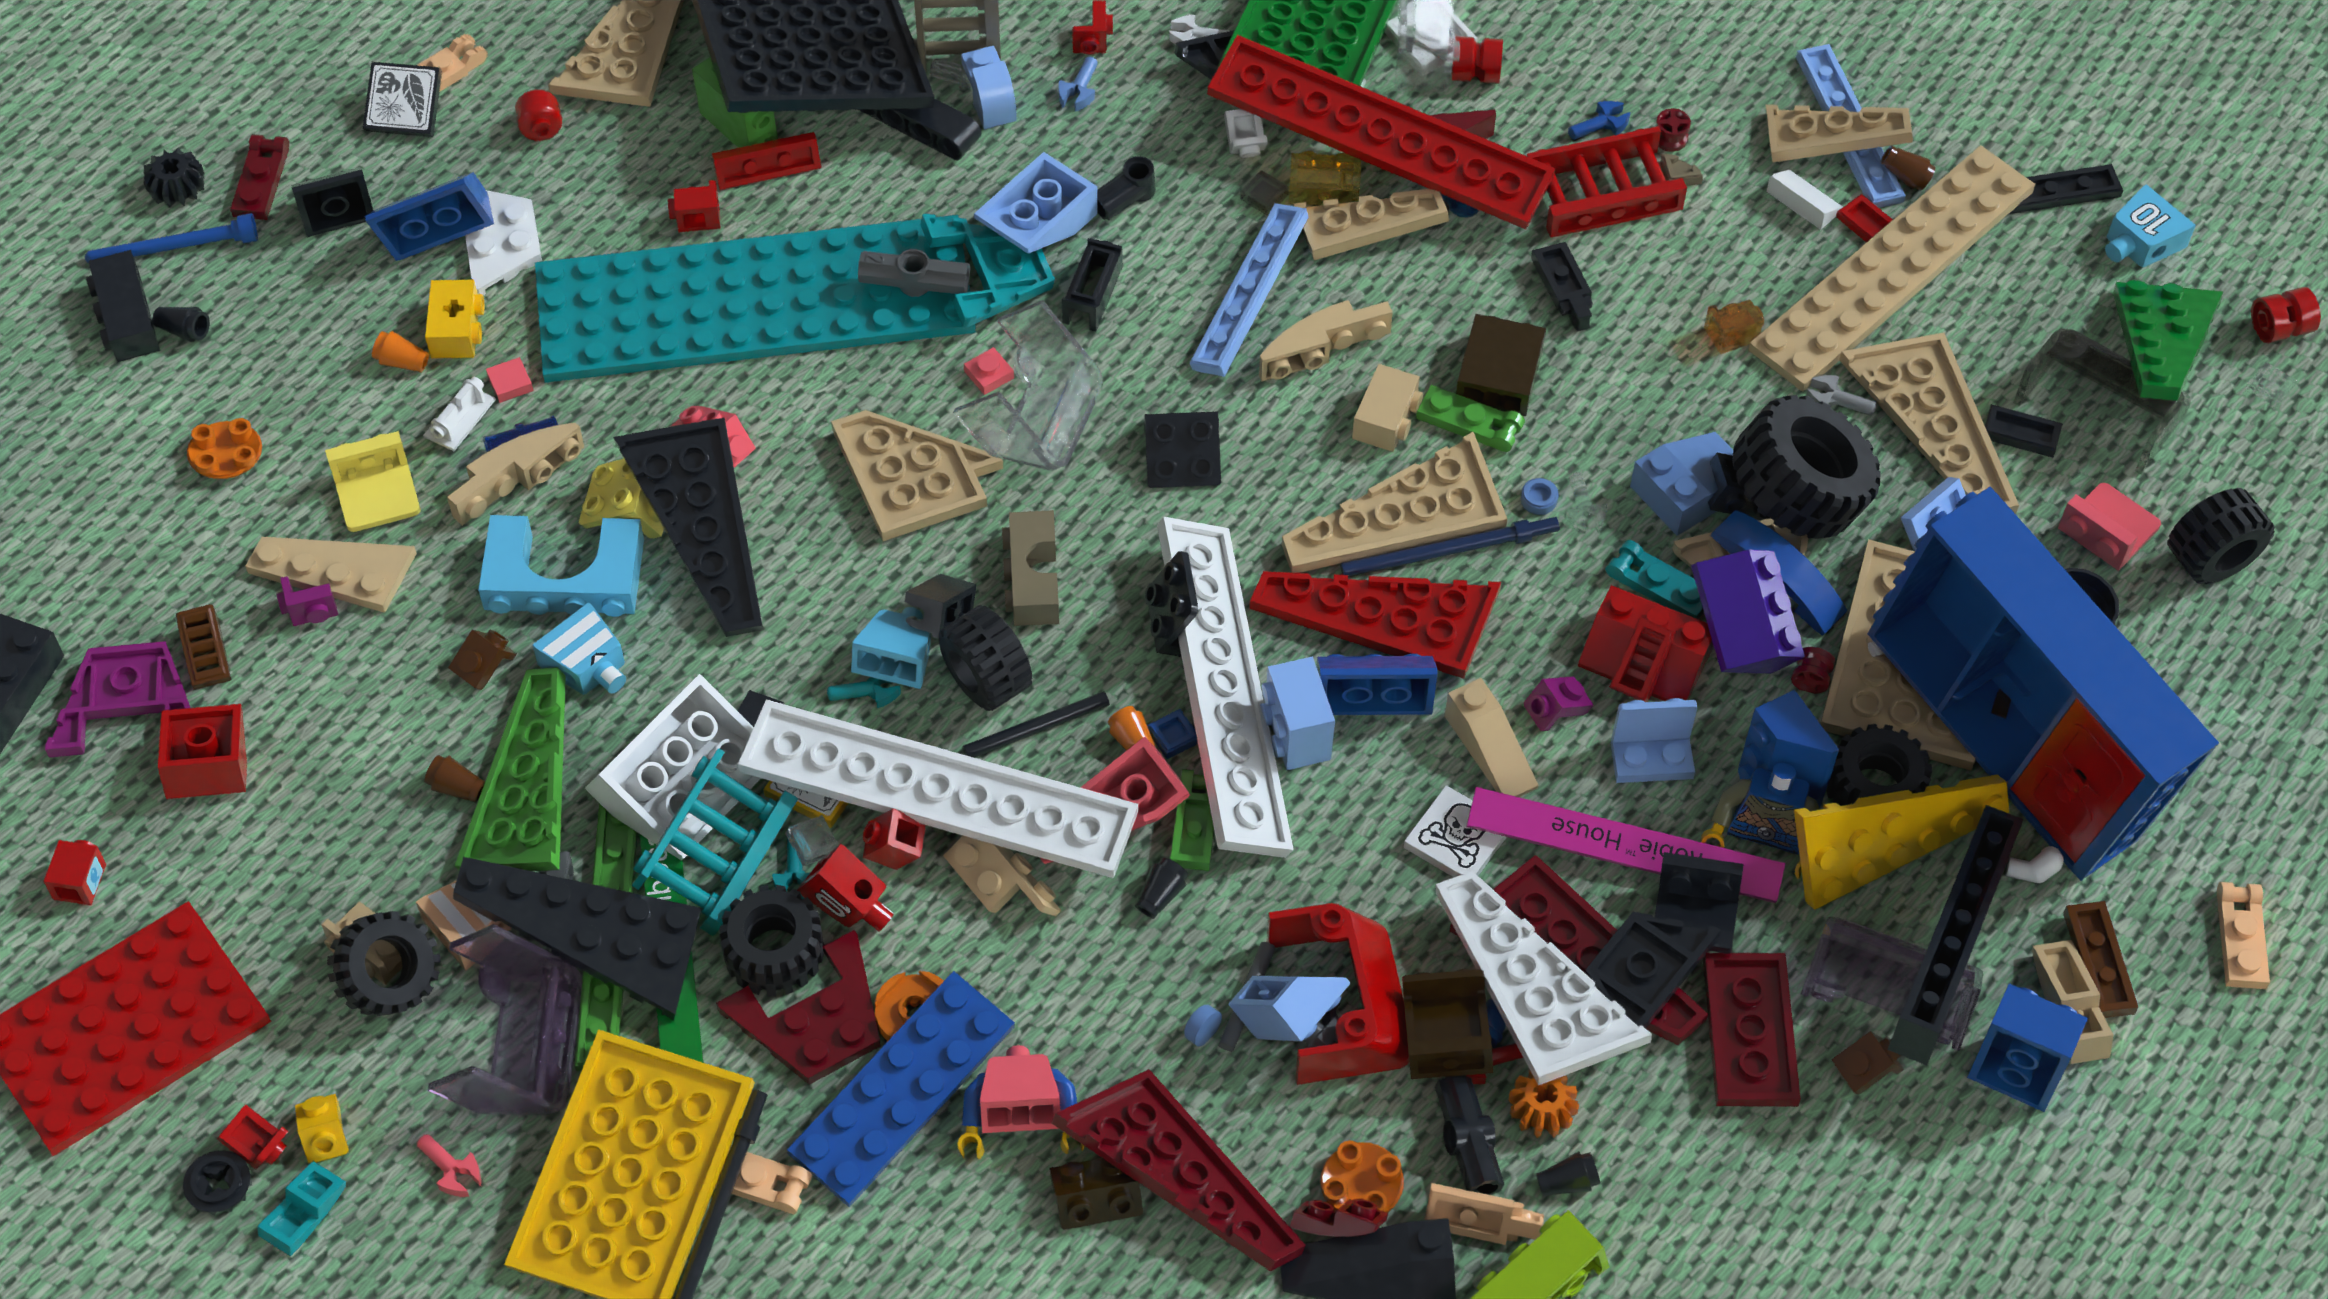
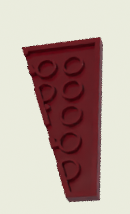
(1581, 934)
(1164, 1149)

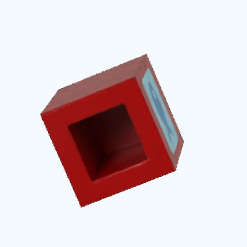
(75, 872)

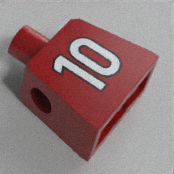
(846, 890)

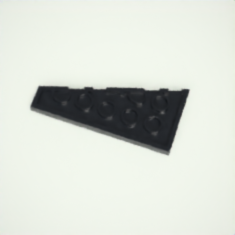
(696, 498)
(601, 930)

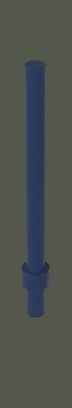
(1520, 532)

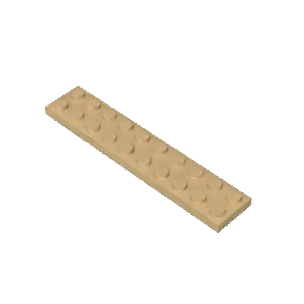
(1891, 268)

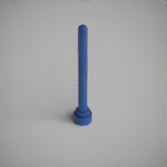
(241, 229)

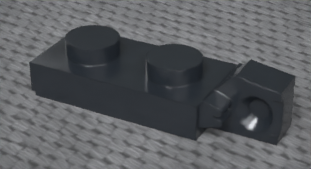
(1564, 283)

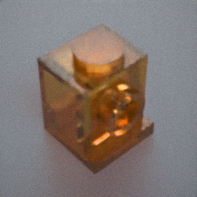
(1733, 325)

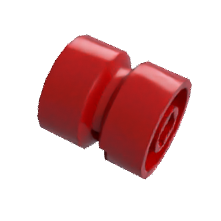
(1478, 60)
(2287, 314)

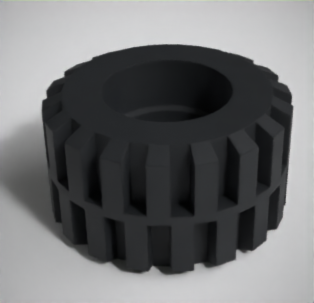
(2221, 536)
(985, 657)
(1878, 750)
(416, 957)
(772, 968)

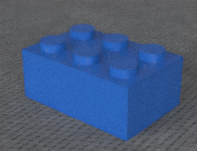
(2027, 1047)

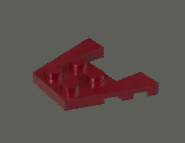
(821, 1029)

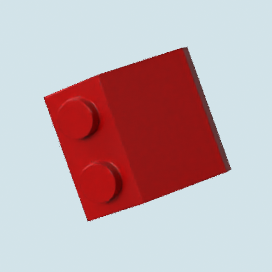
(202, 751)

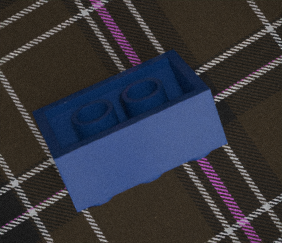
(432, 217)
(1379, 684)
(1789, 734)

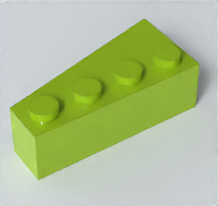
(1550, 1265)

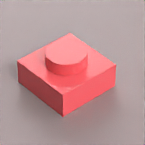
(989, 371)

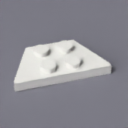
(506, 246)

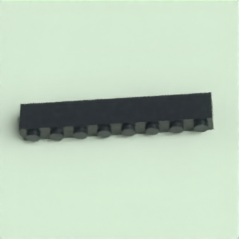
(1955, 936)

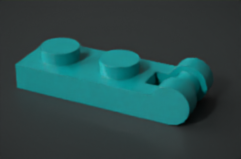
(1656, 580)

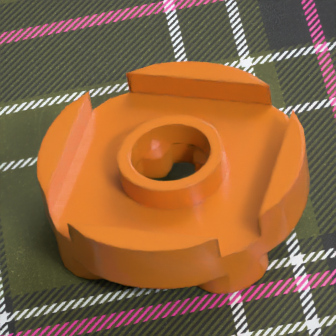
(897, 995)

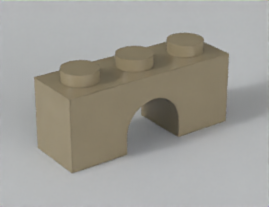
(1032, 593)

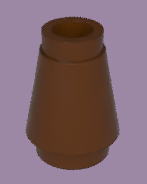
(1908, 167)
(453, 779)

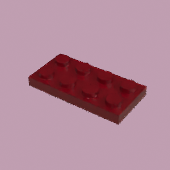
(1751, 1030)

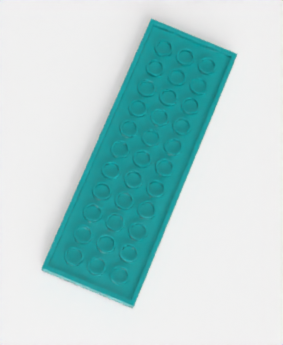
(733, 301)

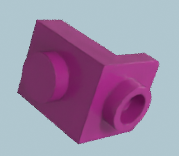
(306, 605)
(1557, 699)

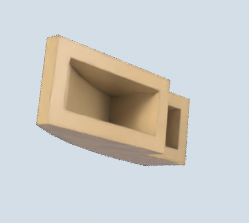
(2068, 983)

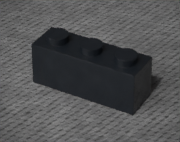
(122, 306)

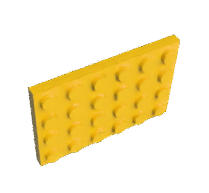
(630, 1171)

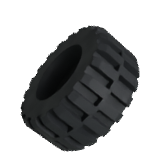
(1806, 467)

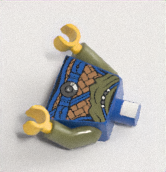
(1763, 809)

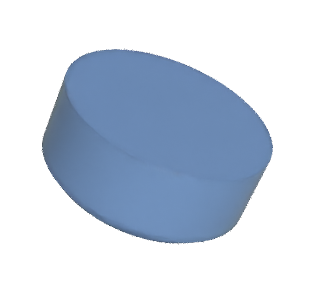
(1539, 496)
(1202, 1025)

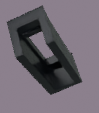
(1100, 254)

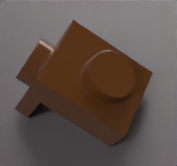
(480, 657)
(1867, 1062)

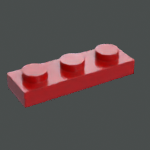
(766, 160)

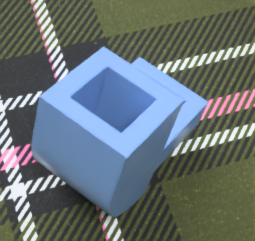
(990, 86)

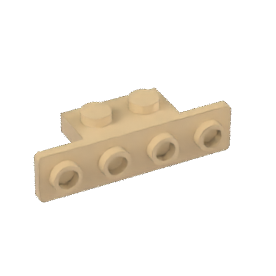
(998, 875)

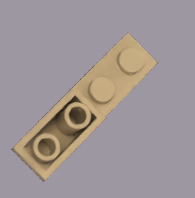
(1311, 339)
(523, 460)

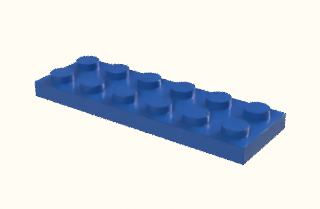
(901, 1088)

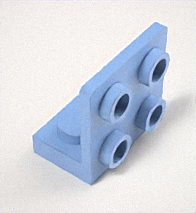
(1653, 741)

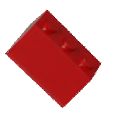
(1614, 628)

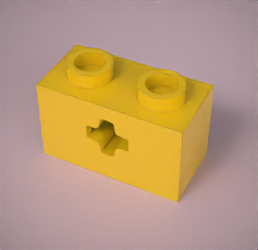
(453, 319)

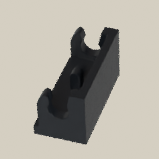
(942, 602)

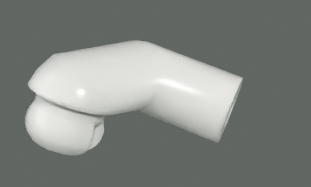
(2038, 869)

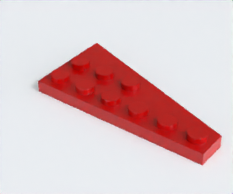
(1385, 613)

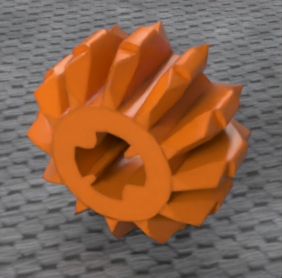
(1544, 1105)

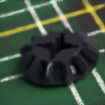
(215, 1166)

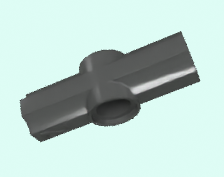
(913, 272)

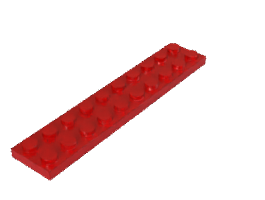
(1381, 131)

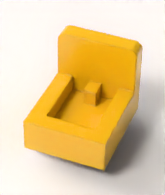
(321, 1128)

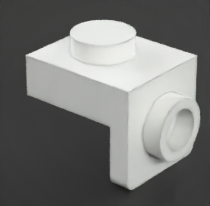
(1244, 133)

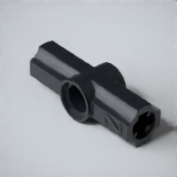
(1469, 1135)

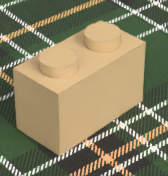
(1386, 408)

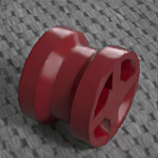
(1679, 124)
(1813, 670)

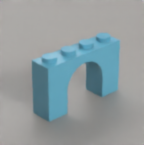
(606, 584)

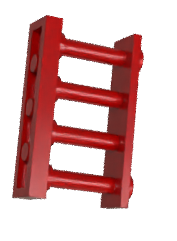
(1614, 207)

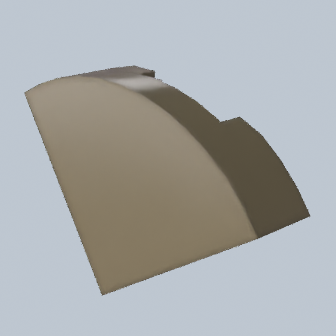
(1675, 169)

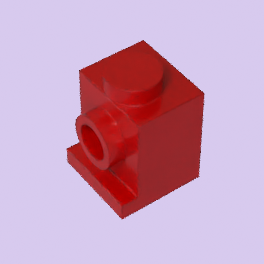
(695, 208)

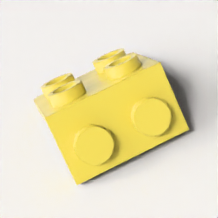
(373, 481)
(618, 495)

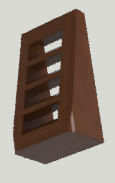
(197, 624)

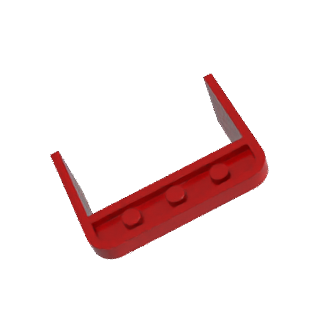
(1366, 1038)

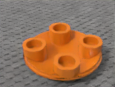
(224, 448)
(1362, 1172)

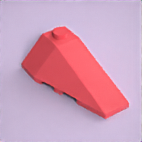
(1141, 778)

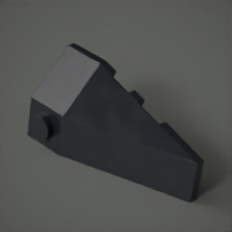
(1391, 1263)

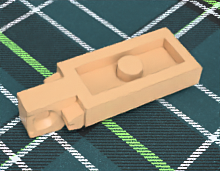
(1482, 1215)

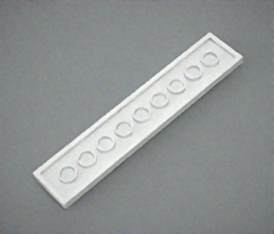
(1227, 697)
(939, 788)

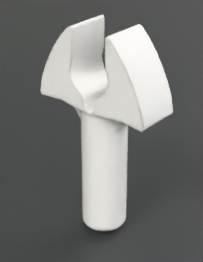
(1192, 31)

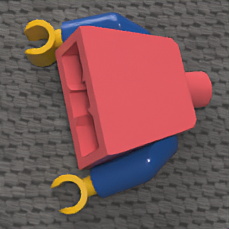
(1013, 1096)

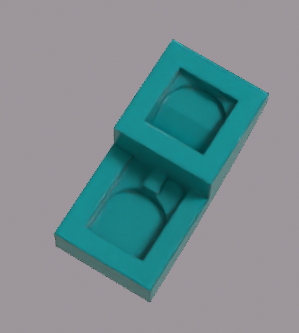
(305, 1205)

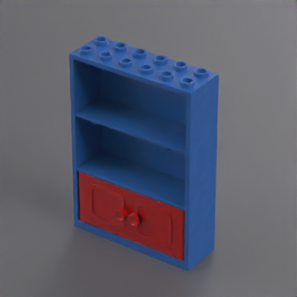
(2090, 725)

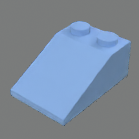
(1040, 205)

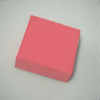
(509, 380)

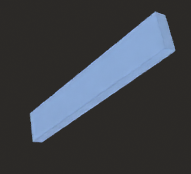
(1833, 89)
(1249, 290)

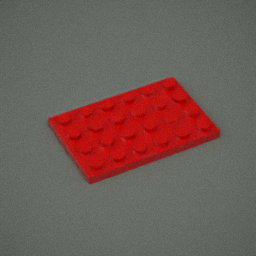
(124, 1027)

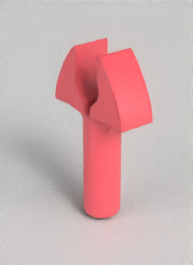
(450, 1166)

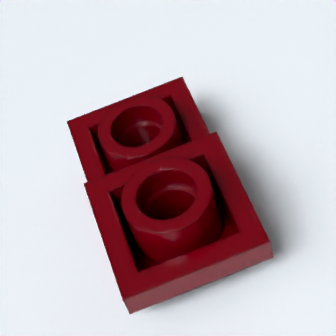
(1351, 1219)

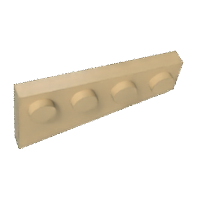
(1817, 133)
(1351, 225)
(356, 571)

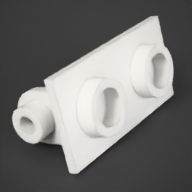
(460, 415)

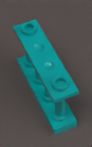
(733, 874)

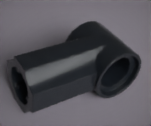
(1131, 185)

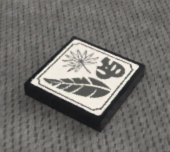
(402, 99)

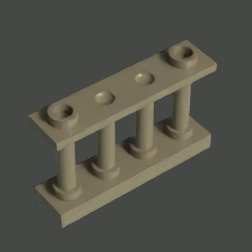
(986, 23)

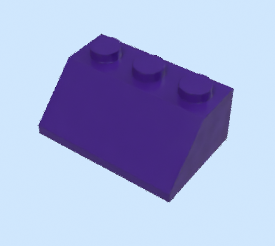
(1748, 612)

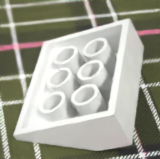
(655, 769)

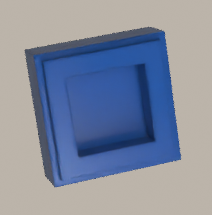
(1173, 733)

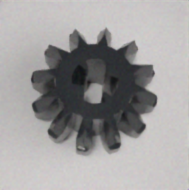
(173, 177)

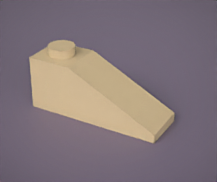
(1489, 738)

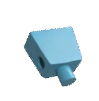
(892, 649)

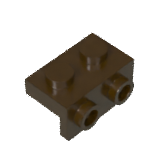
(1094, 1193)

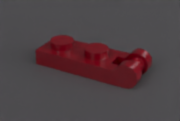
(260, 176)

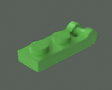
(1466, 415)
(1193, 826)

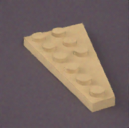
(1931, 404)
(1413, 508)

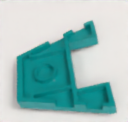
(1003, 268)

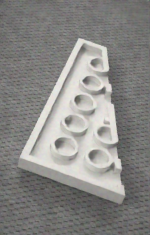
(1538, 990)

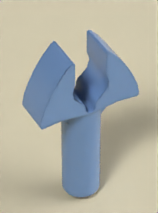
(1079, 86)

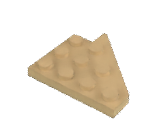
(911, 473)

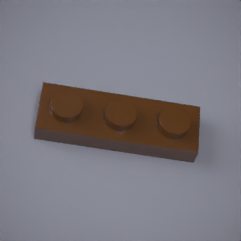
(2100, 952)

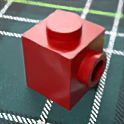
(893, 839)

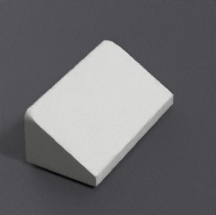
(1803, 198)

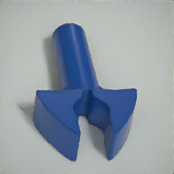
(1602, 121)

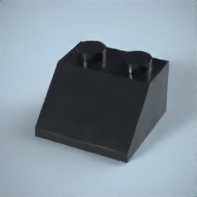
(333, 201)

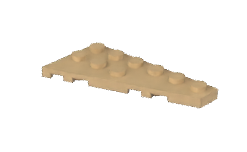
(622, 54)

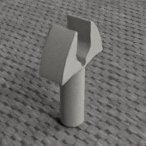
(1836, 396)

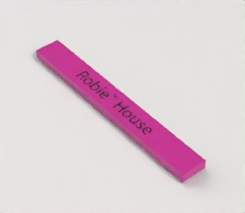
(1610, 839)

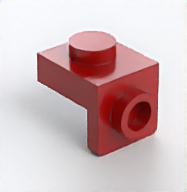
(1093, 38)
(253, 1138)

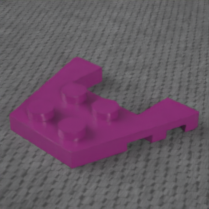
(117, 684)

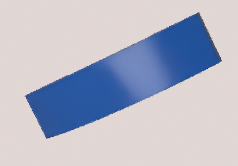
(1803, 582)

